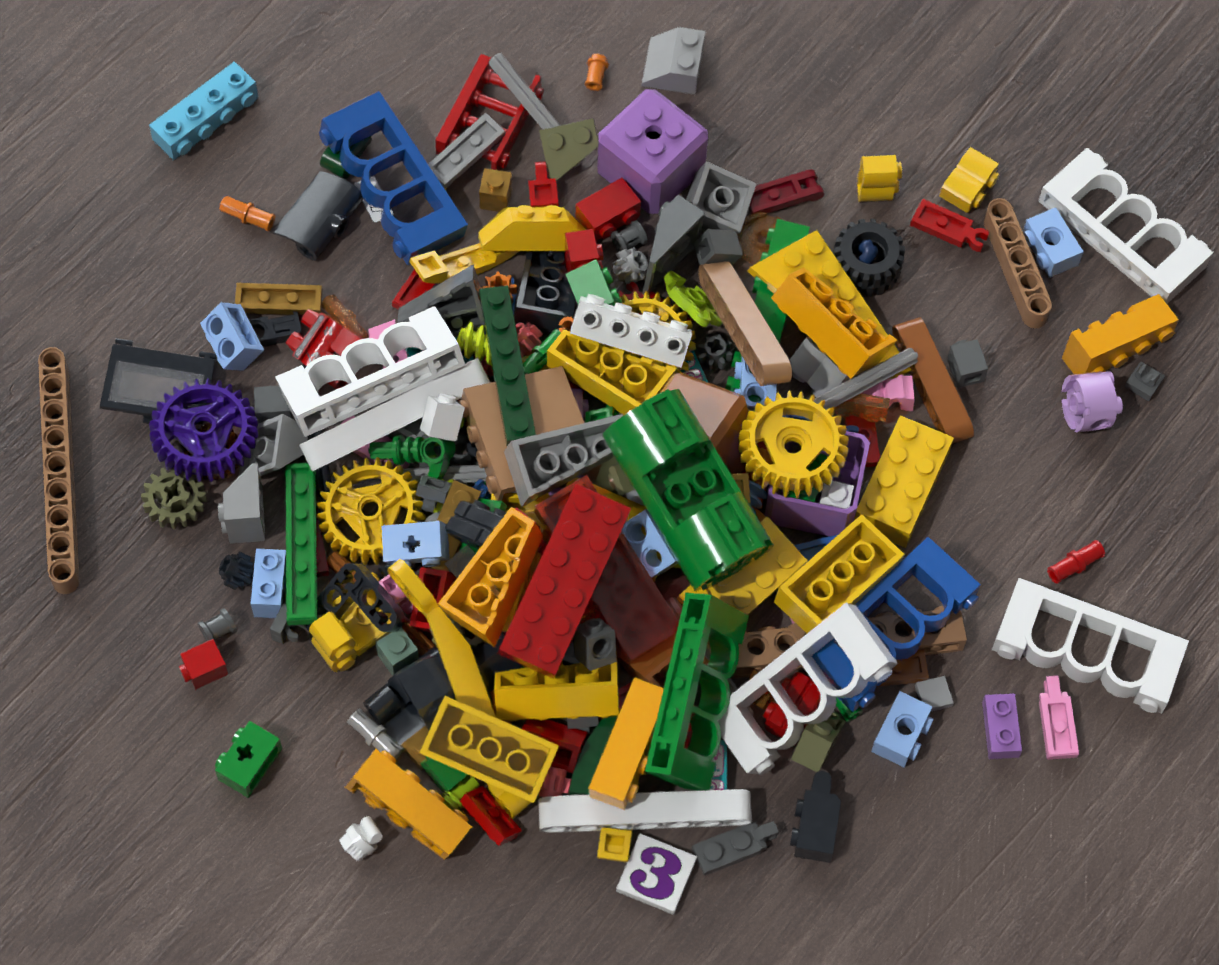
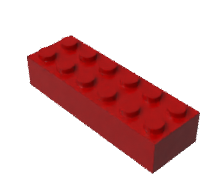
(564, 581)

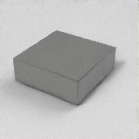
(934, 693)

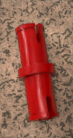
(1076, 561)

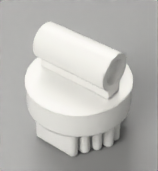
(361, 839)

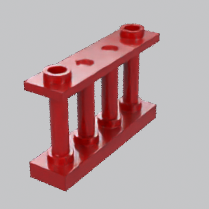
(471, 96)

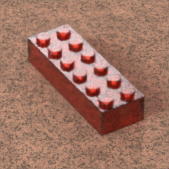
(625, 592)

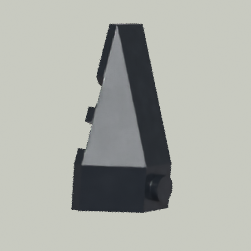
(544, 291)
(428, 682)

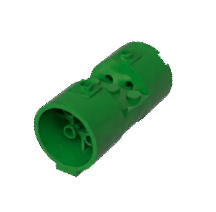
(687, 489)

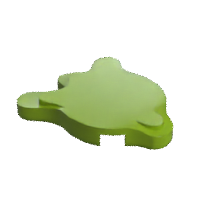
(691, 300)

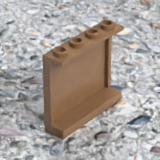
(551, 407)

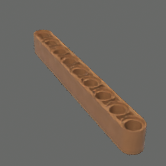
(58, 481)

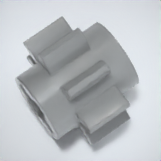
(630, 265)

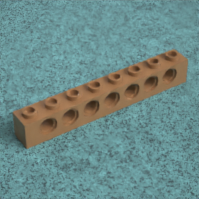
(948, 639)

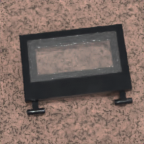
(141, 377)

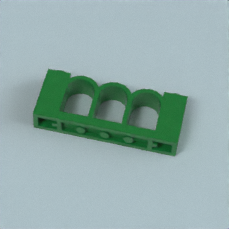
(724, 626)

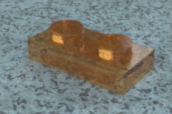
(865, 406)

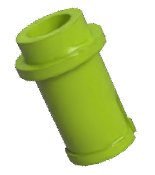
(453, 797)

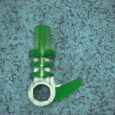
(416, 450)

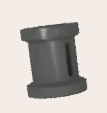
(629, 237)
(217, 626)

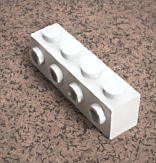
(631, 331)

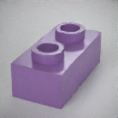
(1001, 726)

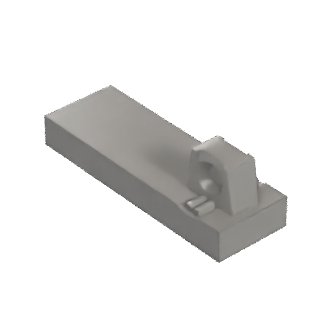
(466, 150)

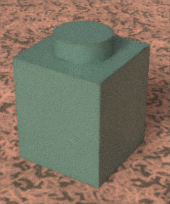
(396, 651)

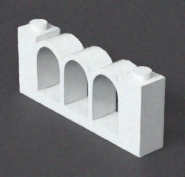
(1090, 173)
(424, 331)
(870, 663)
(1162, 667)

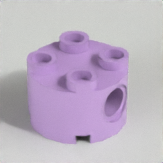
(1090, 401)

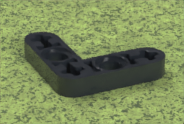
(357, 593)

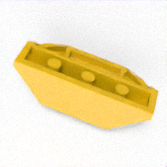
(528, 229)

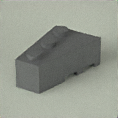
(454, 299)

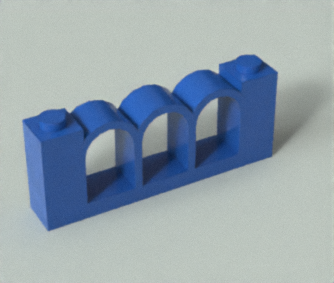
(365, 119)
(936, 572)

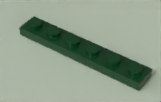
(506, 363)

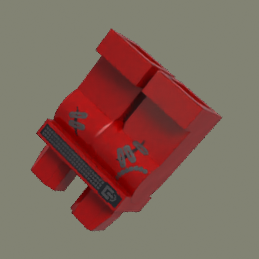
(322, 339)

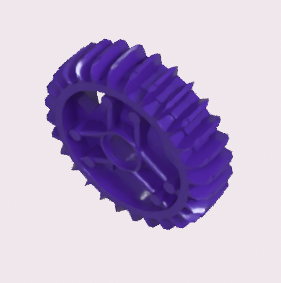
(208, 447)

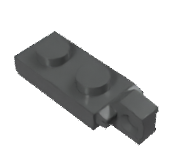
(733, 846)

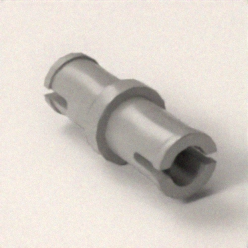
(374, 734)

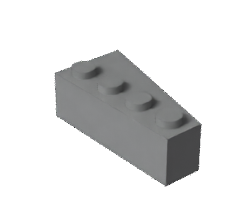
(556, 457)

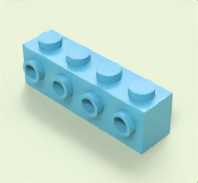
(204, 111)

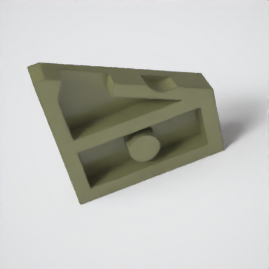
(568, 145)

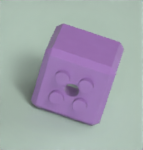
(652, 167)
(818, 517)

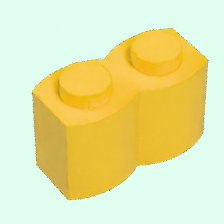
(878, 178)
(969, 180)
(333, 642)

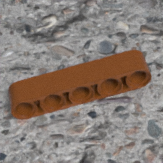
(934, 381)

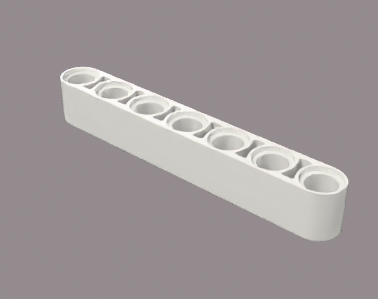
(388, 416)
(647, 811)

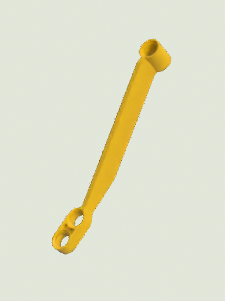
(457, 660)

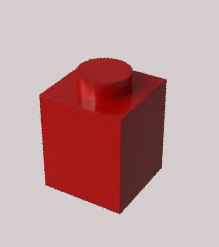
(202, 664)

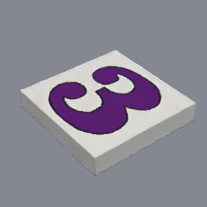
(656, 873)

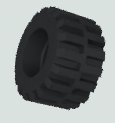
(870, 277)

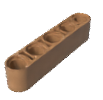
(1016, 274)

